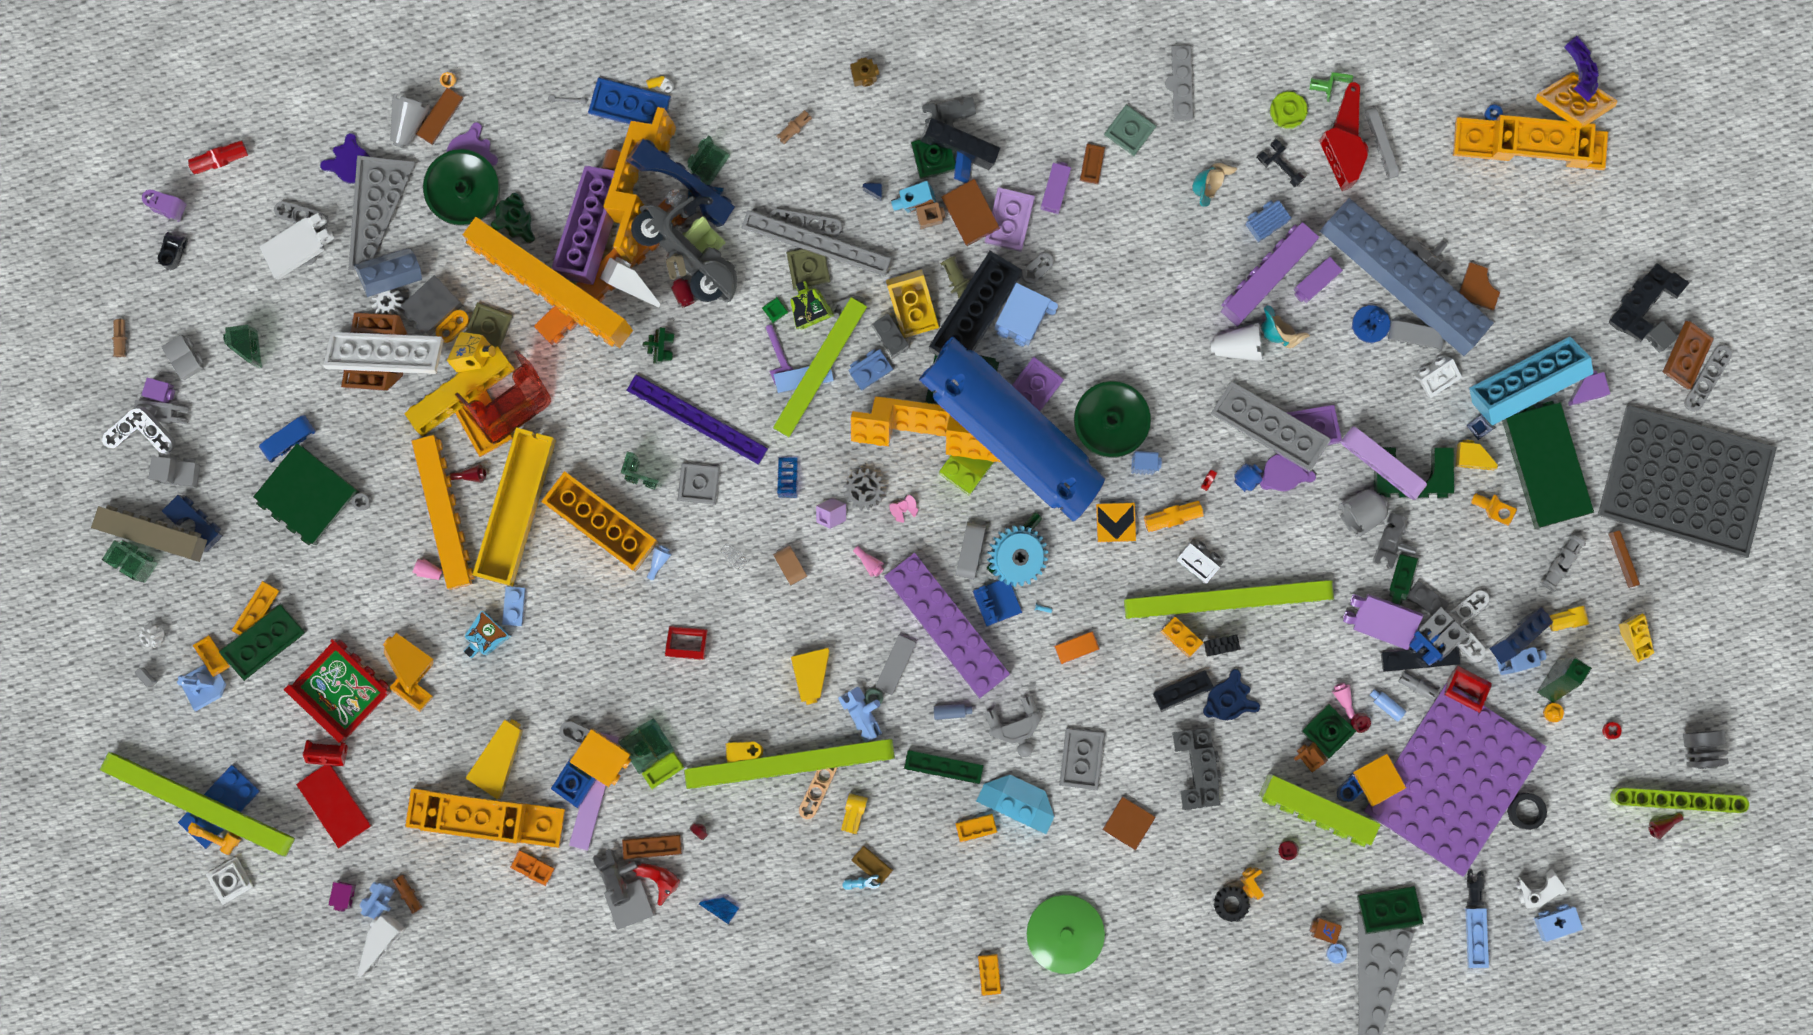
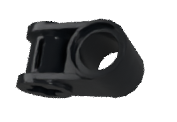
(172, 247)

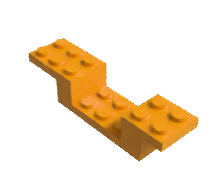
(1531, 138)
(620, 200)
(919, 418)
(485, 818)

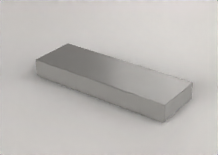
(895, 665)

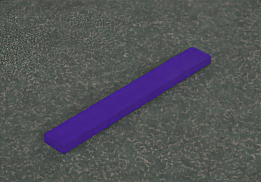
(697, 419)

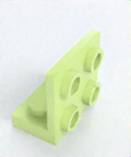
(703, 236)

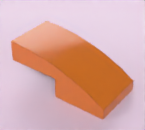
(1077, 647)
(532, 867)

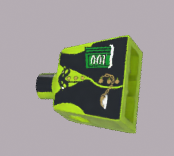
(809, 307)

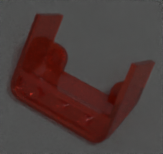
(512, 407)

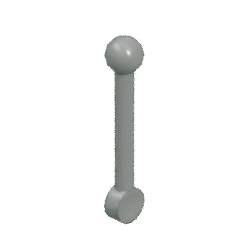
(552, 98)

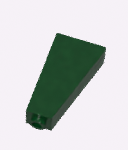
(1563, 678)

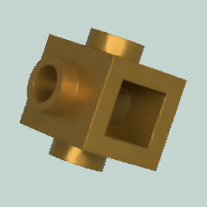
(864, 72)

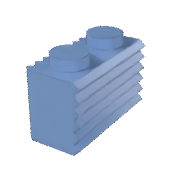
(1268, 220)
(1145, 462)

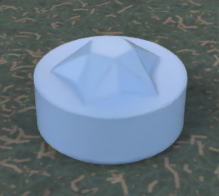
(1336, 953)

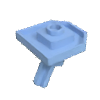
(201, 687)

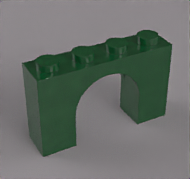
(1439, 482)

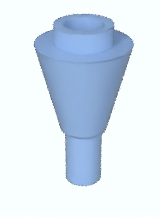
(660, 556)

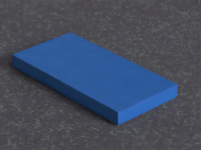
(625, 102)

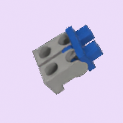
(1439, 636)

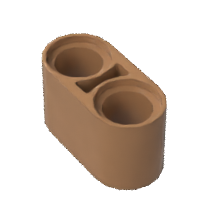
(790, 565)

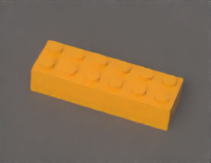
(599, 521)

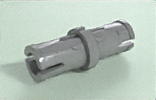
(1418, 686)

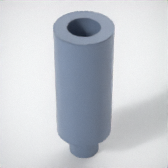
(951, 711)

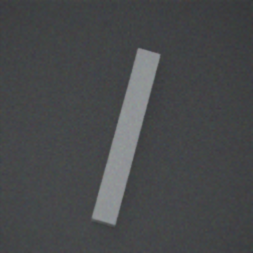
(816, 243)

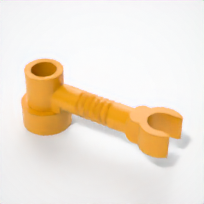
(227, 843)

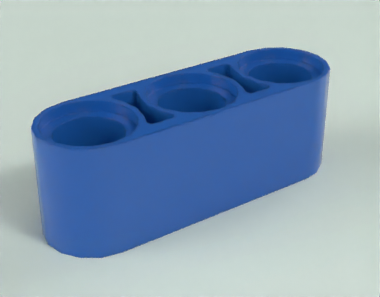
(287, 437)

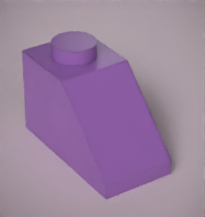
(1590, 388)

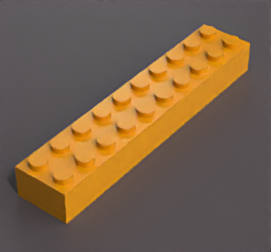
(548, 283)

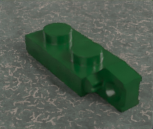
(1403, 578)

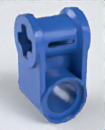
(1353, 785)

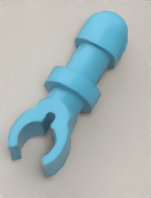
(861, 883)

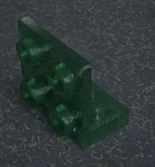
(707, 161)
(632, 465)

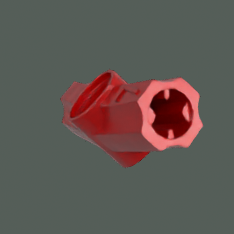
(217, 157)

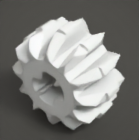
(382, 298)

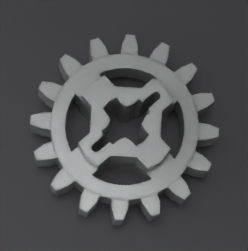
(862, 497)

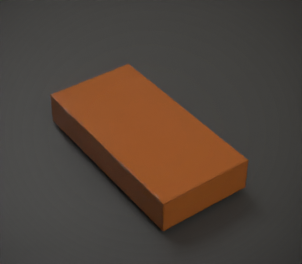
(1092, 164)

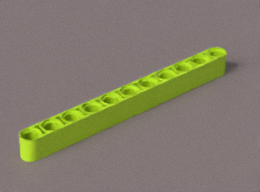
(1229, 599)
(789, 764)
(197, 804)

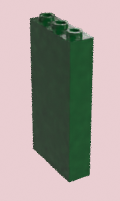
(1547, 465)

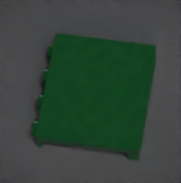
(304, 494)

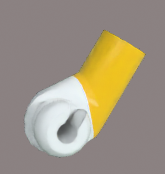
(661, 82)

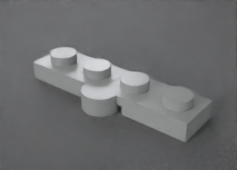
(1181, 83)

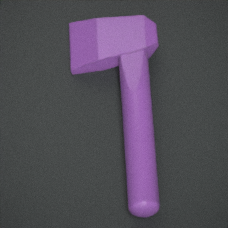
(779, 352)

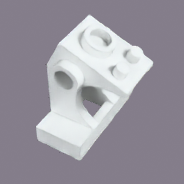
(1548, 891)

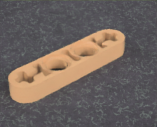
(823, 785)

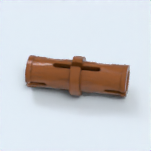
(407, 894)

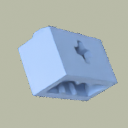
(1569, 923)

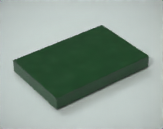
(1390, 910)

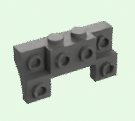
(1203, 767)

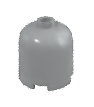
(1364, 511)

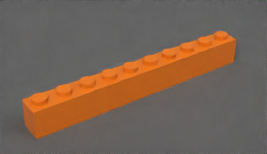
(555, 323)

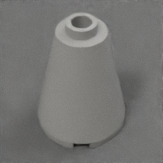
(405, 119)

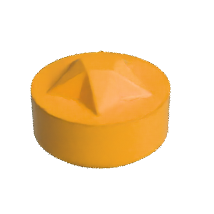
(1553, 712)

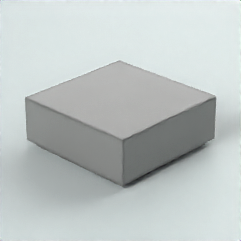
(145, 677)

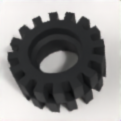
(1222, 645)
(1243, 907)

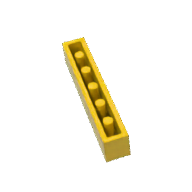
(469, 384)

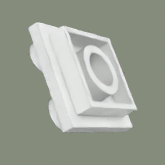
(240, 884)

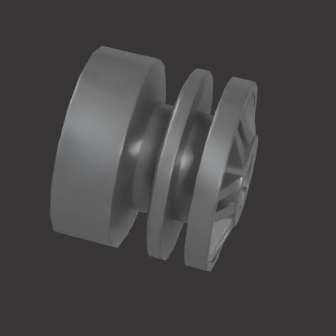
(1705, 749)

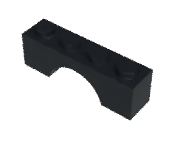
(945, 136)

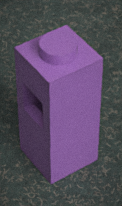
(1055, 187)
(1317, 280)

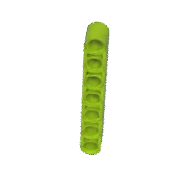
(1688, 798)

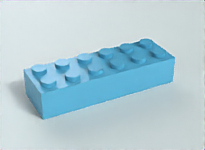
(1531, 380)

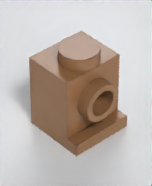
(924, 211)

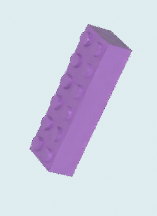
(585, 228)
(1270, 273)

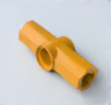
(1173, 516)

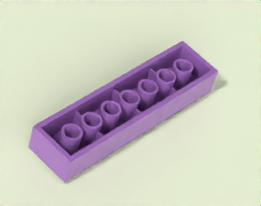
(946, 625)

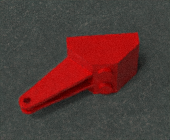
(1342, 143)

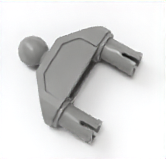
(1018, 730)

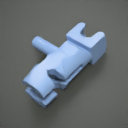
(861, 713)

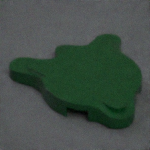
(514, 218)

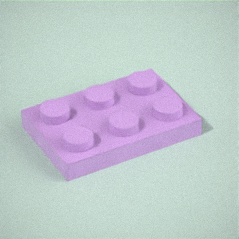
(1012, 215)

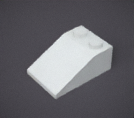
(626, 279)
(379, 940)

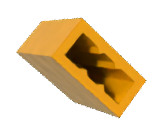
(601, 758)

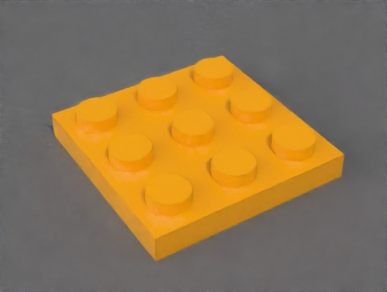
(1571, 105)

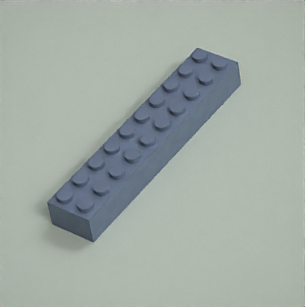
(1406, 277)

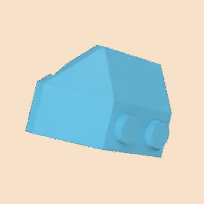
(1018, 801)

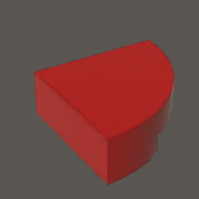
(1208, 480)

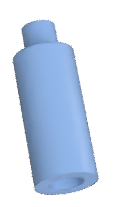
(1388, 705)

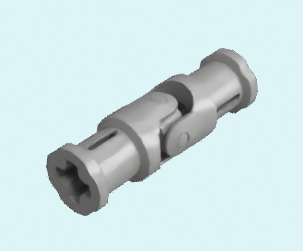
(1564, 560)

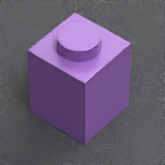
(158, 390)

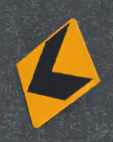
(1116, 522)

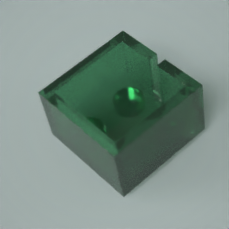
(133, 562)

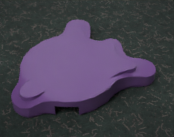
(471, 142)
(1283, 474)

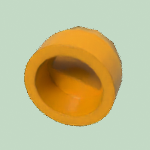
(445, 77)

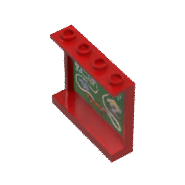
(338, 690)

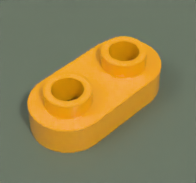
(452, 326)

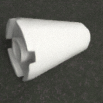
(1240, 343)

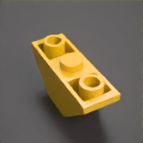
(1637, 636)

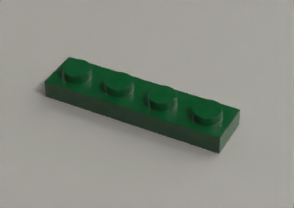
(943, 767)

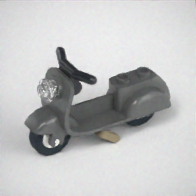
(711, 274)

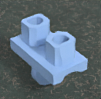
(378, 901)

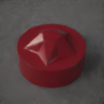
(1361, 722)
(699, 830)
(1288, 850)

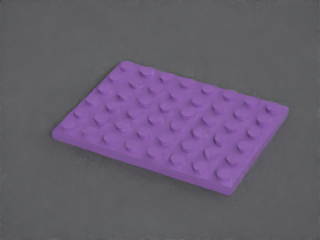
(1458, 780)

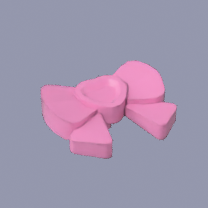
(897, 508)

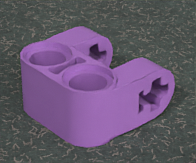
(166, 204)

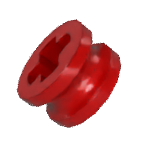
(1618, 730)

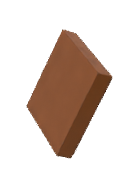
(1128, 823)

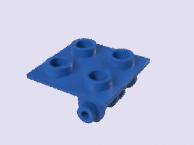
(996, 602)

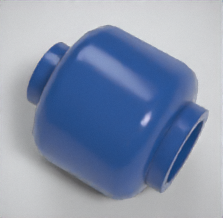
(1248, 477)

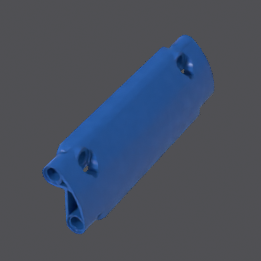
(1012, 429)

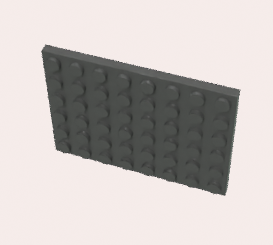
(1687, 481)

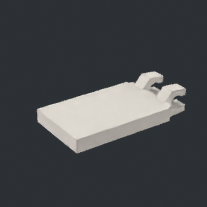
(296, 245)

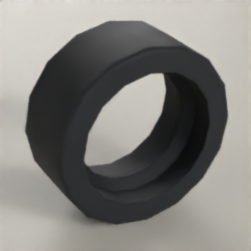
(1542, 814)

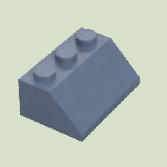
(388, 272)

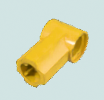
(1571, 618)
(854, 809)

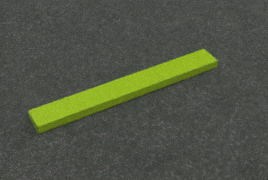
(819, 367)

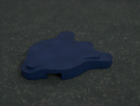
(1229, 699)

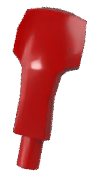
(665, 879)

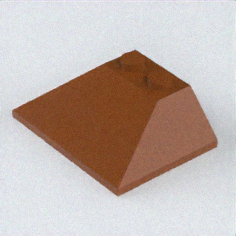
(374, 325)

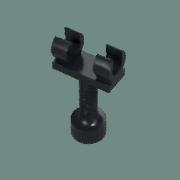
(1296, 178)

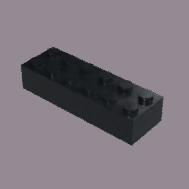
(978, 303)

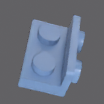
(870, 369)

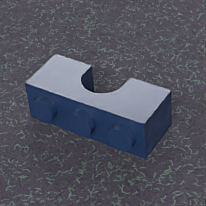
(181, 509)

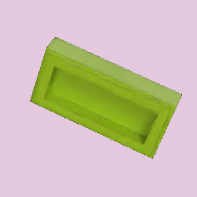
(663, 770)

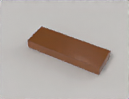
(439, 116)
(1624, 559)
(651, 846)

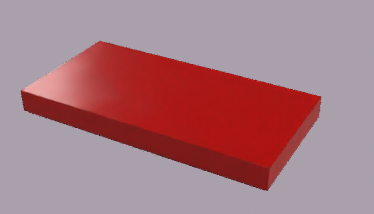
(333, 805)

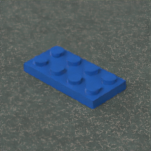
(231, 790)

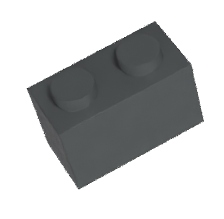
(890, 336)

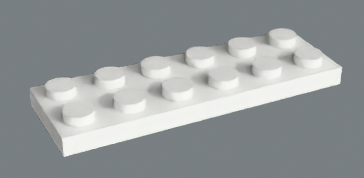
(383, 352)

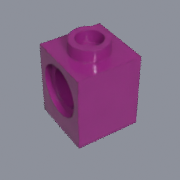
(341, 896)

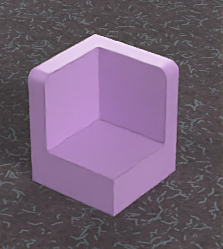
(831, 513)

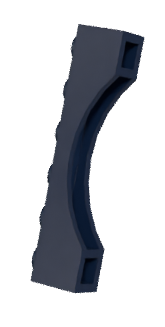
(648, 158)

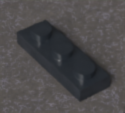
(1183, 691)

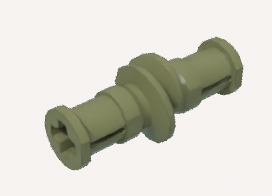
(955, 276)

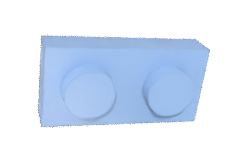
(513, 606)

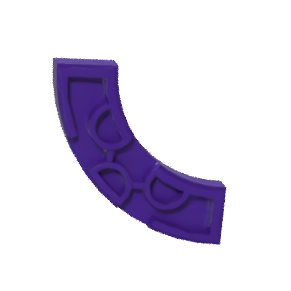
(1587, 69)

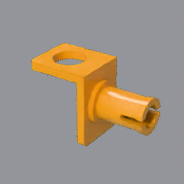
(1493, 508)

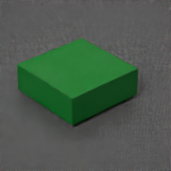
(775, 310)

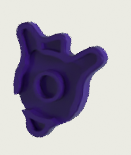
(346, 159)

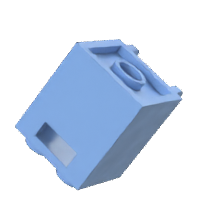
(1023, 314)

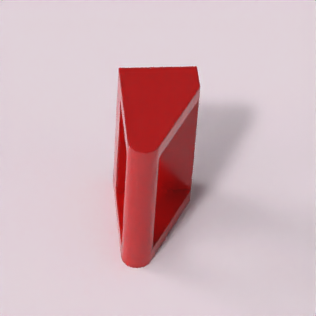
(699, 655)
(1470, 684)

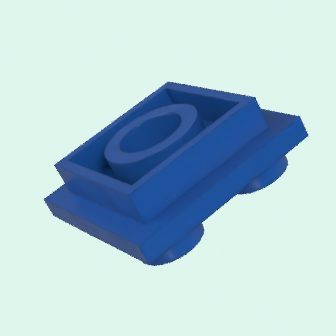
(583, 784)

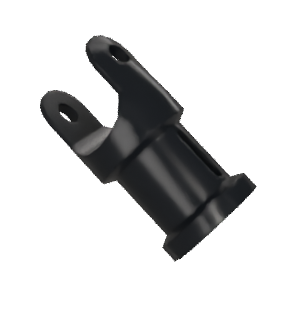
(1475, 888)

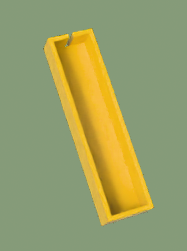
(514, 507)

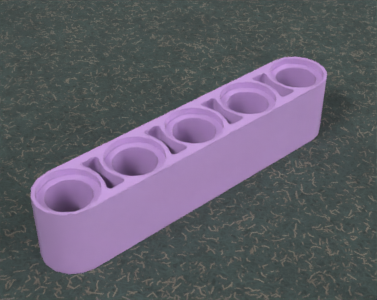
(1383, 463)

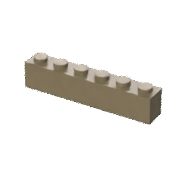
(148, 533)

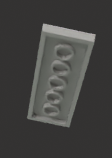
(1270, 426)

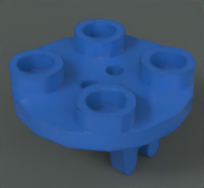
(1365, 330)

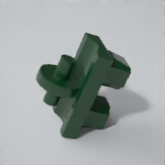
(661, 337)

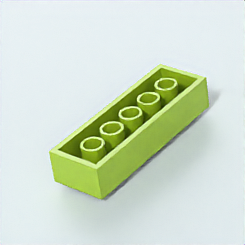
(1320, 810)

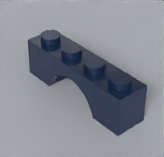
(1517, 640)

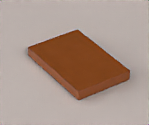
(970, 212)
(1688, 355)

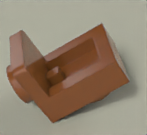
(1311, 756)

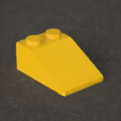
(912, 303)

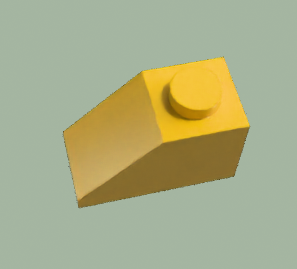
(1473, 456)

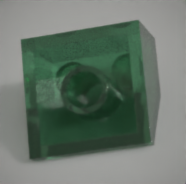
(244, 342)
(646, 745)

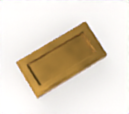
(871, 864)

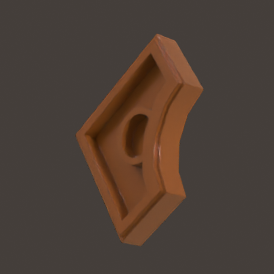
(1477, 288)

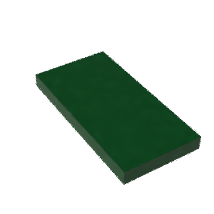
(262, 641)

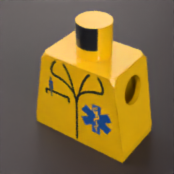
(470, 352)

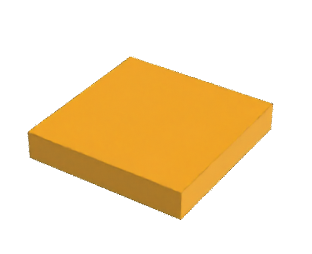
(1379, 780)

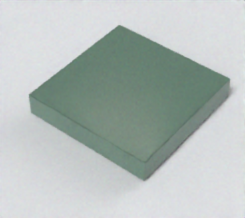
(1130, 130)

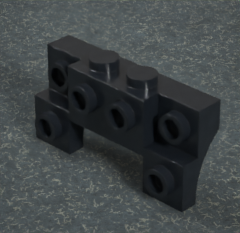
(1645, 294)

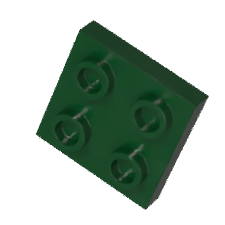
(932, 159)
(1328, 731)

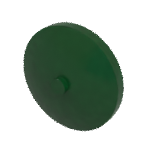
(461, 187)
(1112, 419)

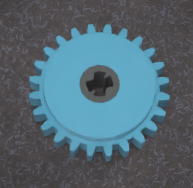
(1008, 546)

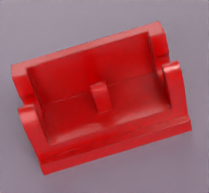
(325, 754)

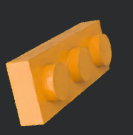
(256, 607)

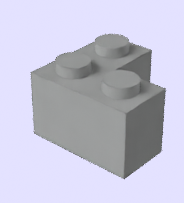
(169, 471)

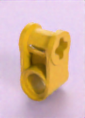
(740, 751)

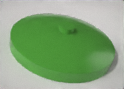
(1065, 934)

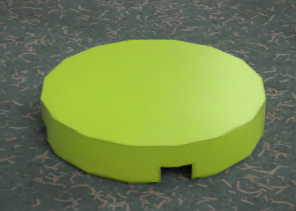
(1292, 114)

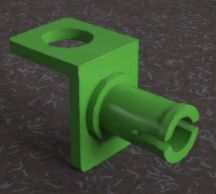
(1326, 86)

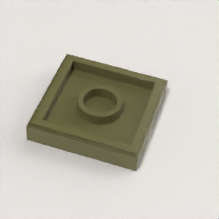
(807, 267)
(489, 323)

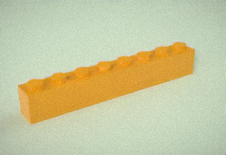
(442, 512)

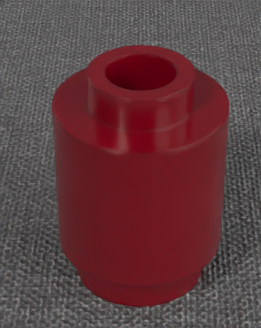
(682, 292)

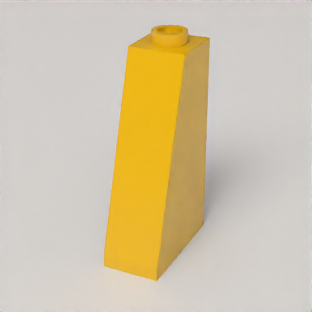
(496, 760)

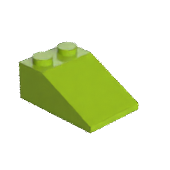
(965, 472)

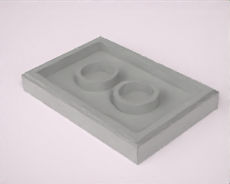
(1081, 759)

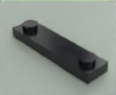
(1412, 660)

